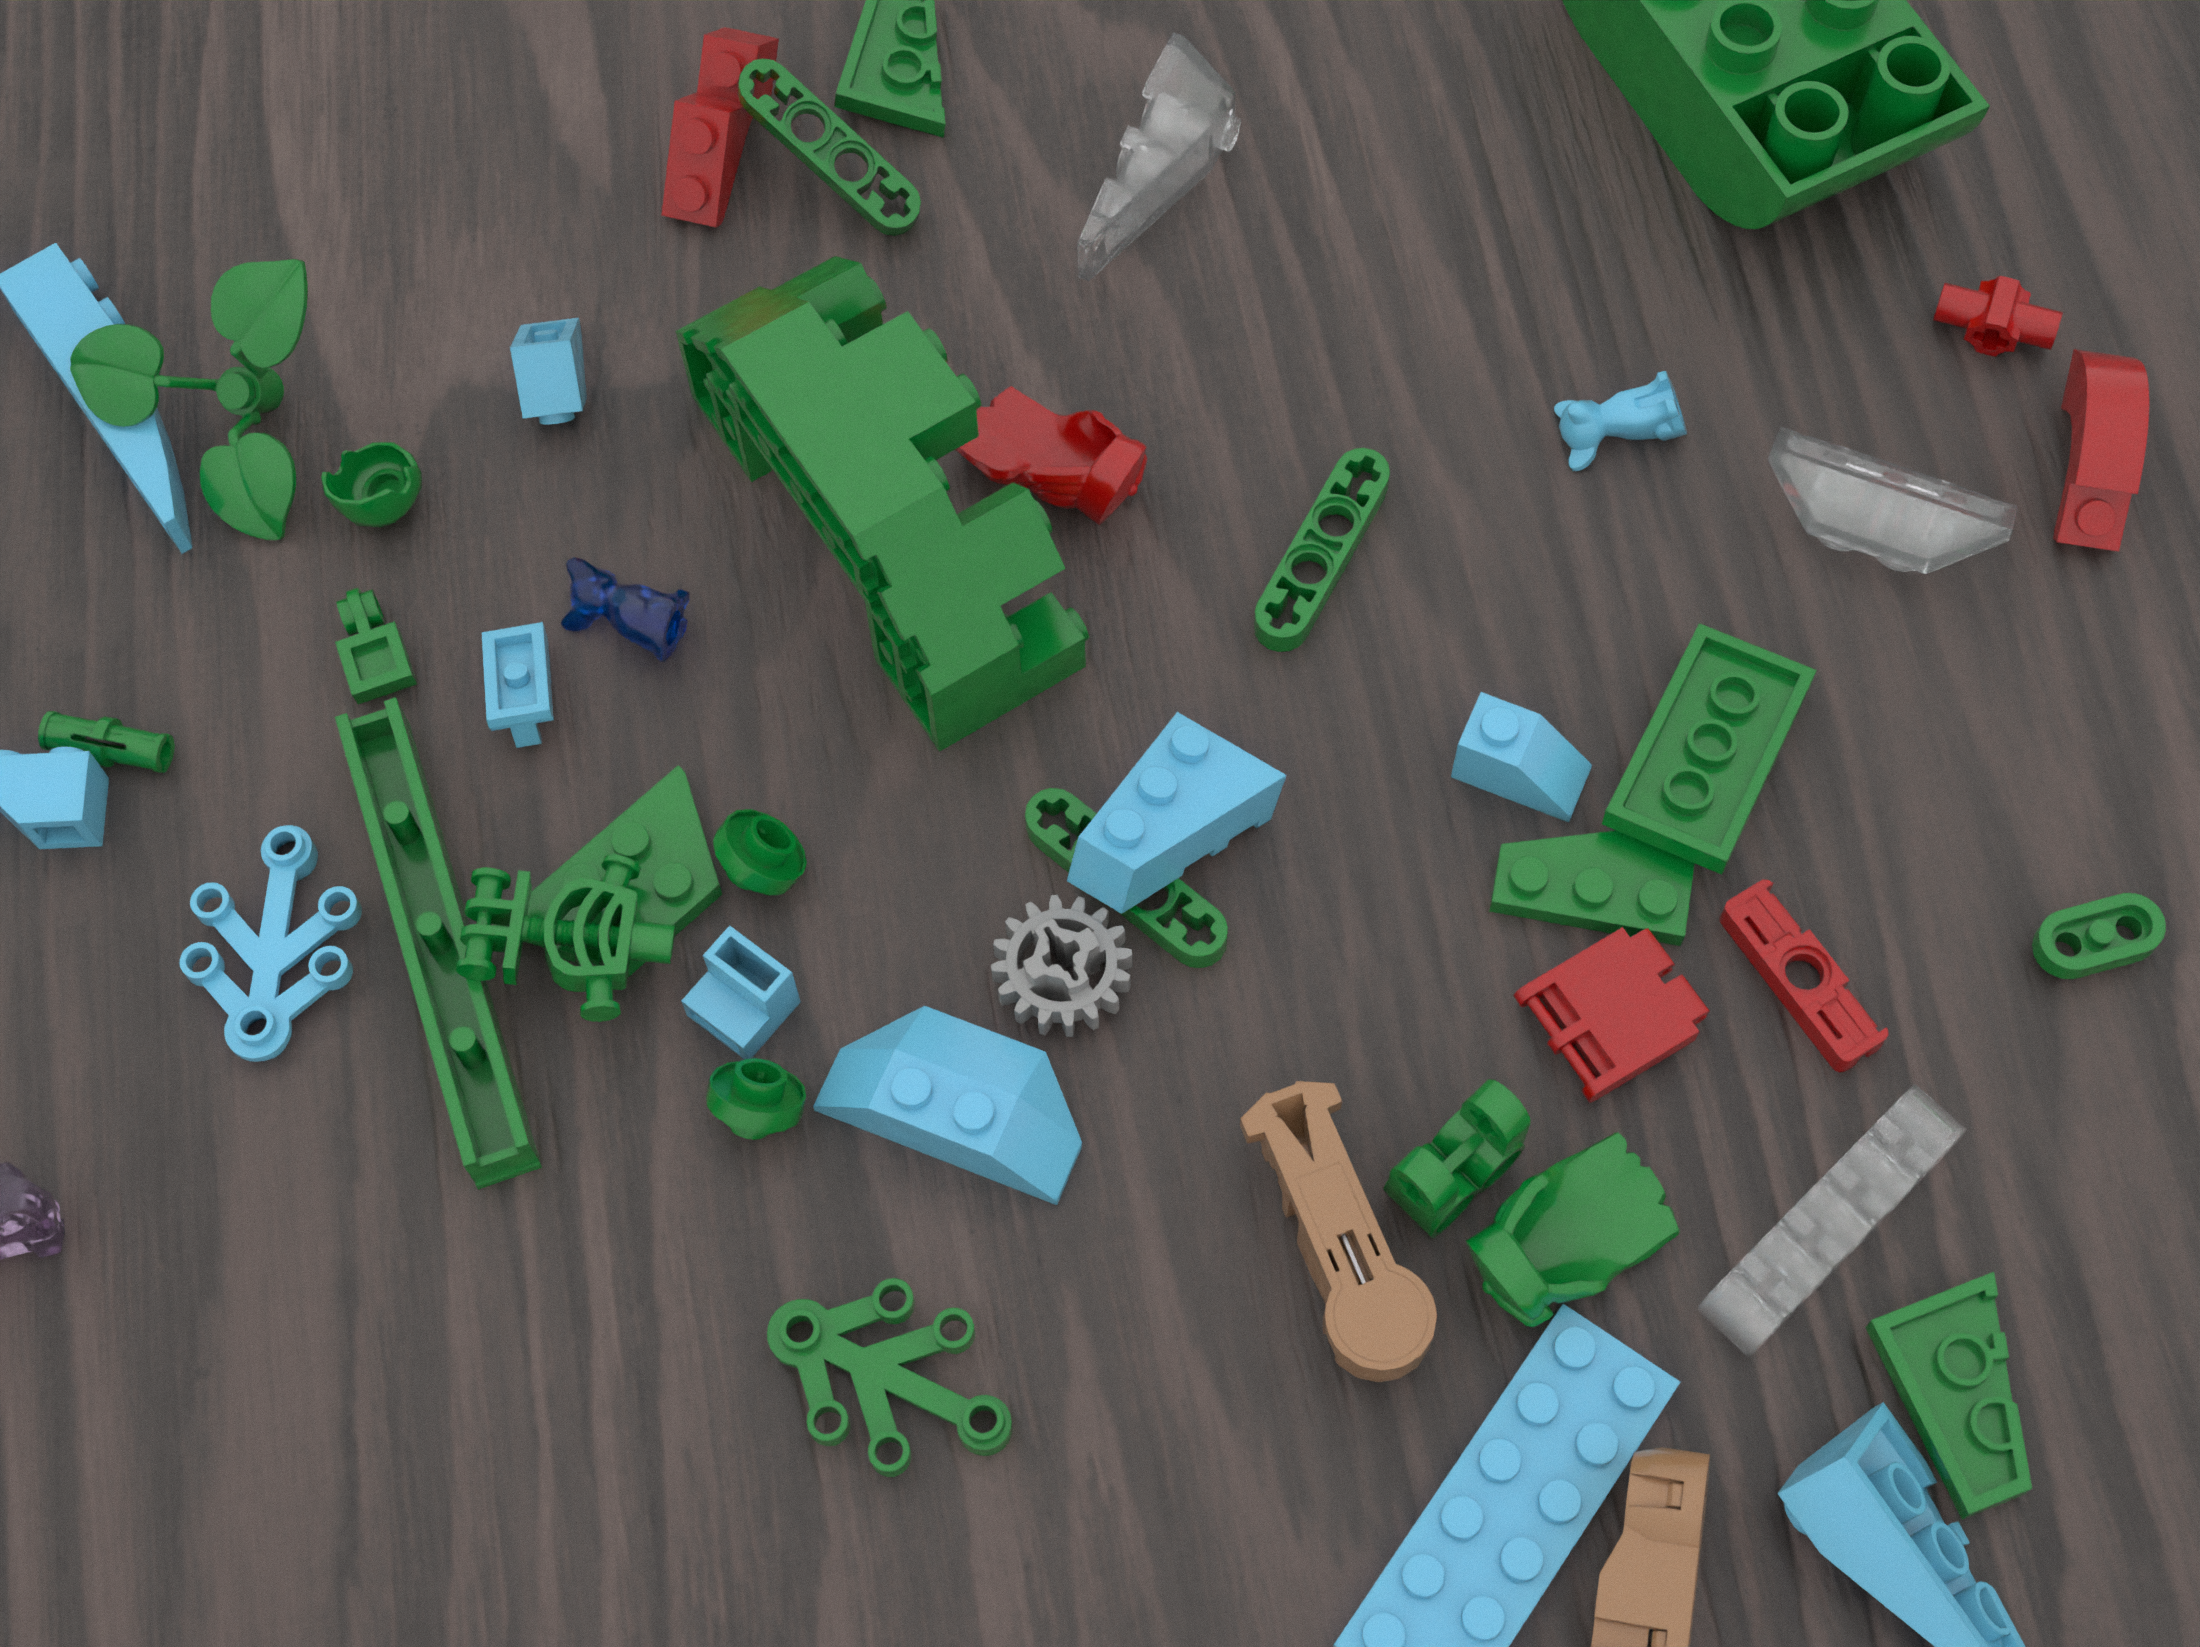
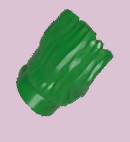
(1572, 1230)

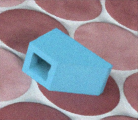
(55, 797)

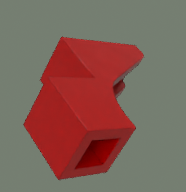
(712, 128)

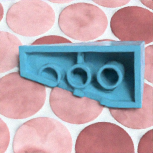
(1875, 1521)

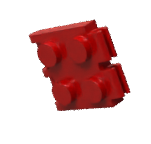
(1615, 1010)

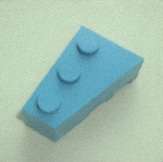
(1170, 811)

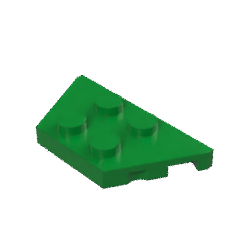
(674, 859)

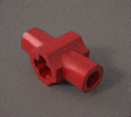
(1997, 316)

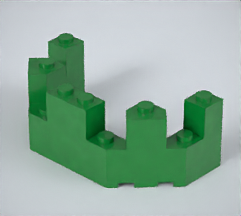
(854, 434)

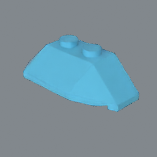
(958, 1099)

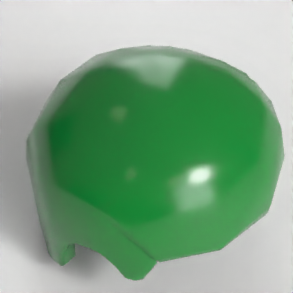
(374, 484)

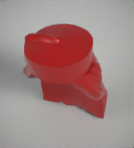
(1059, 458)

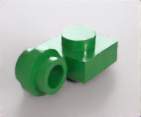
(376, 657)

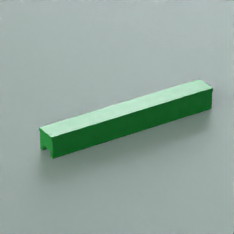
(428, 922)

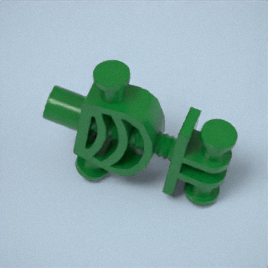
(630, 939)

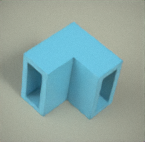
(741, 994)

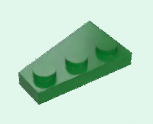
(1595, 884)
(1957, 1391)

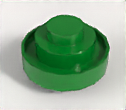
(759, 852)
(755, 1097)

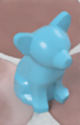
(1631, 414)

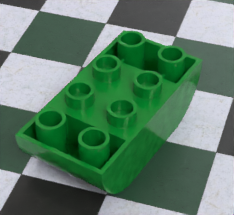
(1780, 96)

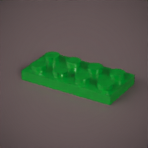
(1709, 748)

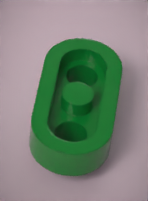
(2094, 937)

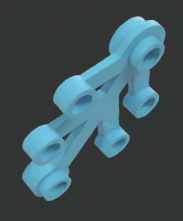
(273, 950)

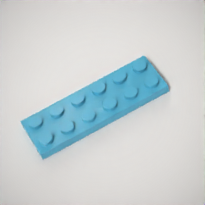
(1517, 1494)

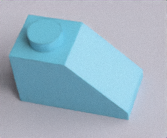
(550, 370)
(1520, 758)

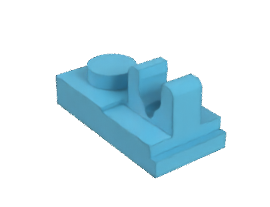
(518, 681)

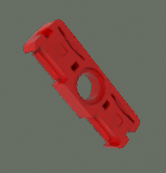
(1825, 1013)

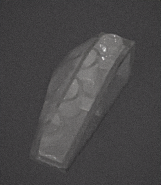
(1176, 146)

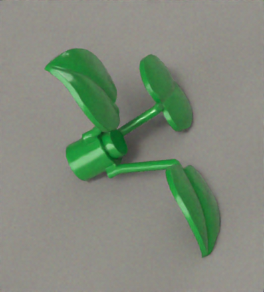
(264, 315)

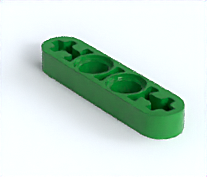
(835, 141)
(1318, 547)
(1196, 910)

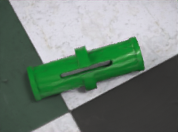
(143, 747)

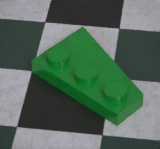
(895, 66)

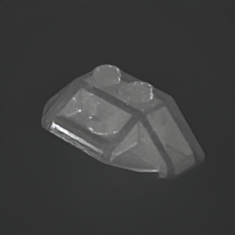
(1885, 507)

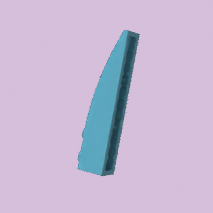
(58, 311)

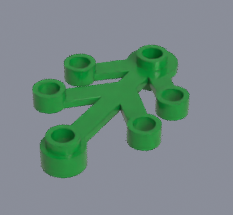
(879, 1370)

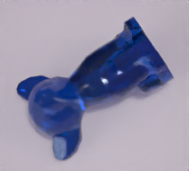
(635, 611)

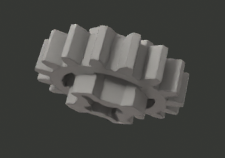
(1076, 942)

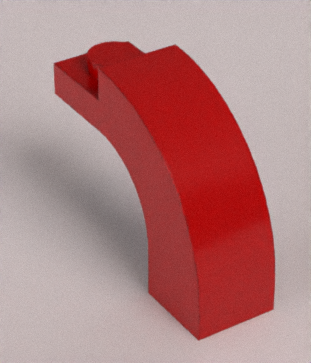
(2108, 446)

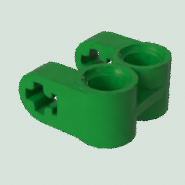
(1462, 1160)

